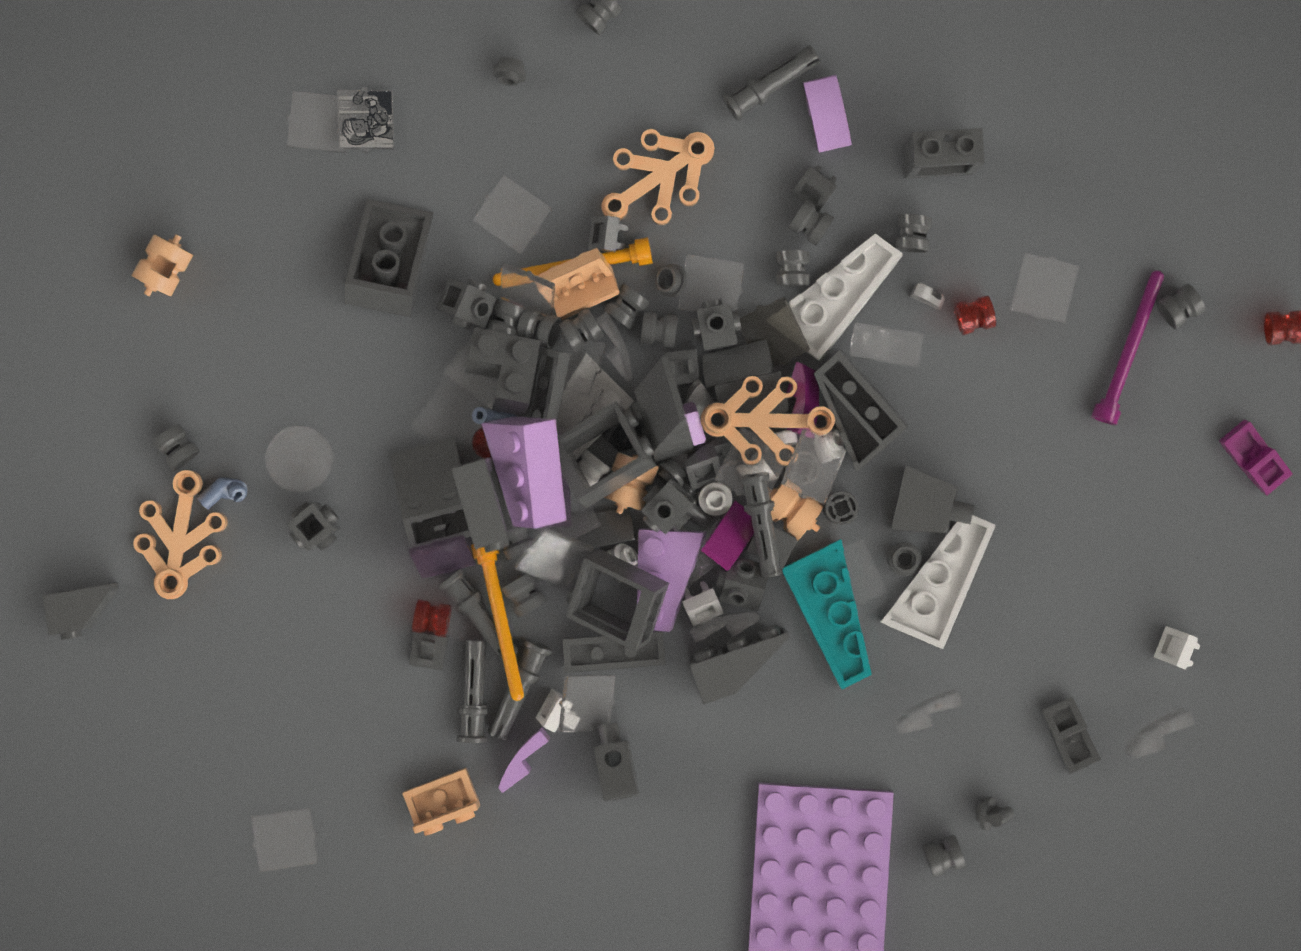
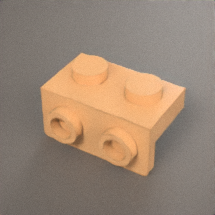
(581, 283)
(442, 801)

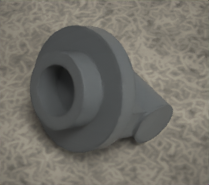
(990, 815)

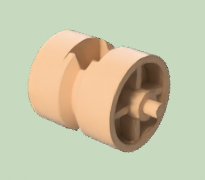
(162, 265)
(634, 491)
(794, 511)

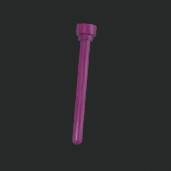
(1108, 408)

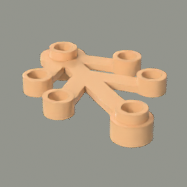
(662, 172)
(760, 420)
(178, 540)

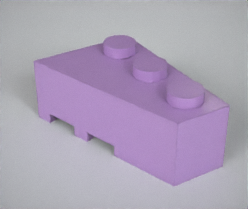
(528, 469)

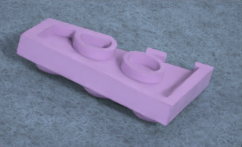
(670, 559)

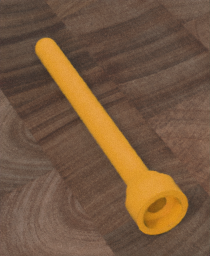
(637, 253)
(488, 561)

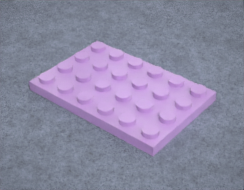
(820, 868)

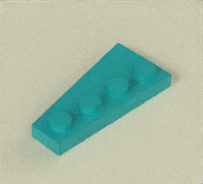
(828, 604)

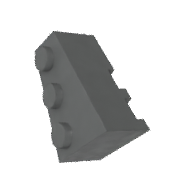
(859, 409)

